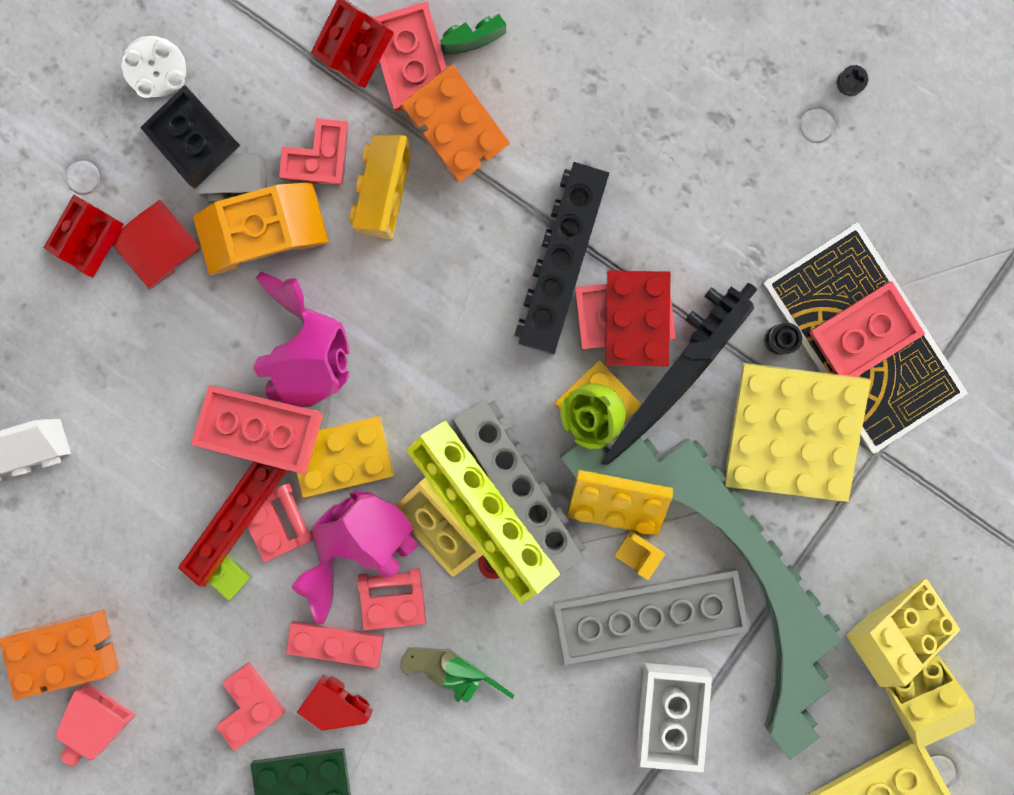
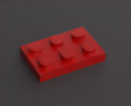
(637, 318)

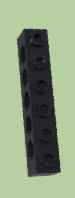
(592, 184)

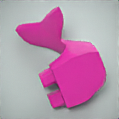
(311, 362)
(359, 530)

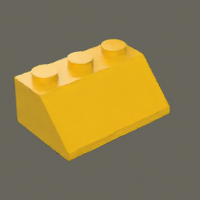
(381, 185)

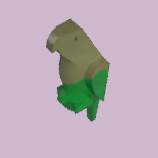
(448, 671)

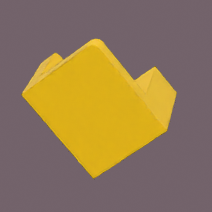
(639, 554)

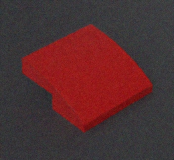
(352, 42)
(83, 236)
(155, 244)

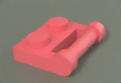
(269, 529)
(392, 609)

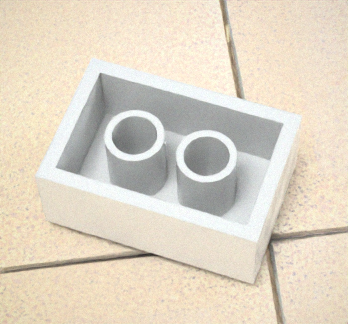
(673, 717)

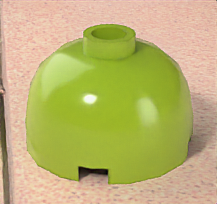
(593, 415)

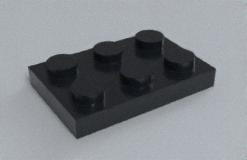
(190, 136)

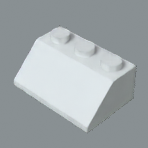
(30, 445)

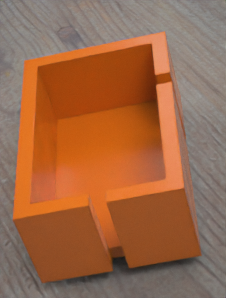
(456, 123)
(58, 654)

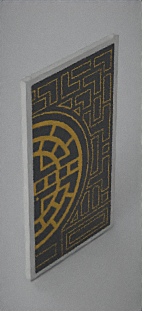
(902, 387)

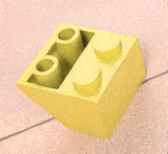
(932, 704)

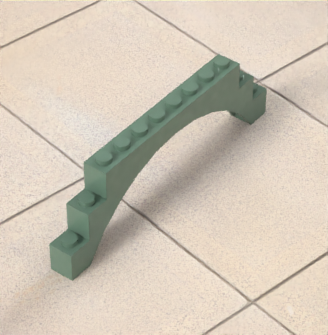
(798, 626)

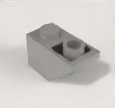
(235, 177)

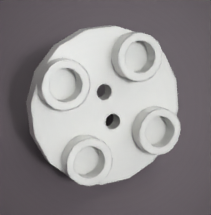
(140, 72)

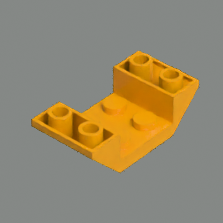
(260, 225)

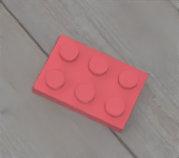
(412, 53)
(592, 315)
(867, 332)

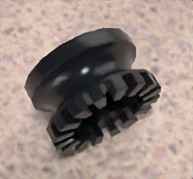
(845, 86)

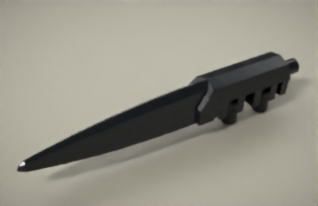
(702, 349)

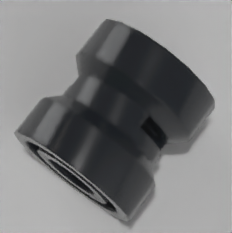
(776, 339)

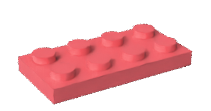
(257, 429)

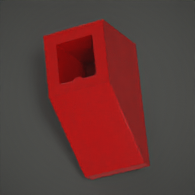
(333, 707)

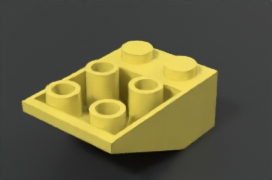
(903, 635)

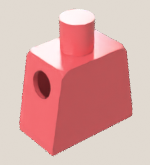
(90, 724)

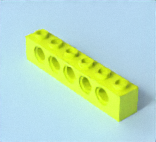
(482, 512)

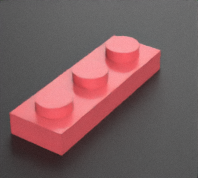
(334, 644)

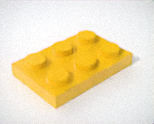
(347, 457)
(619, 502)

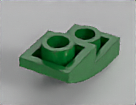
(462, 39)

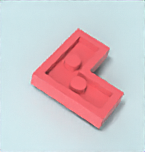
(324, 162)
(256, 707)

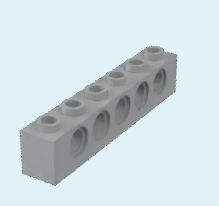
(469, 423)

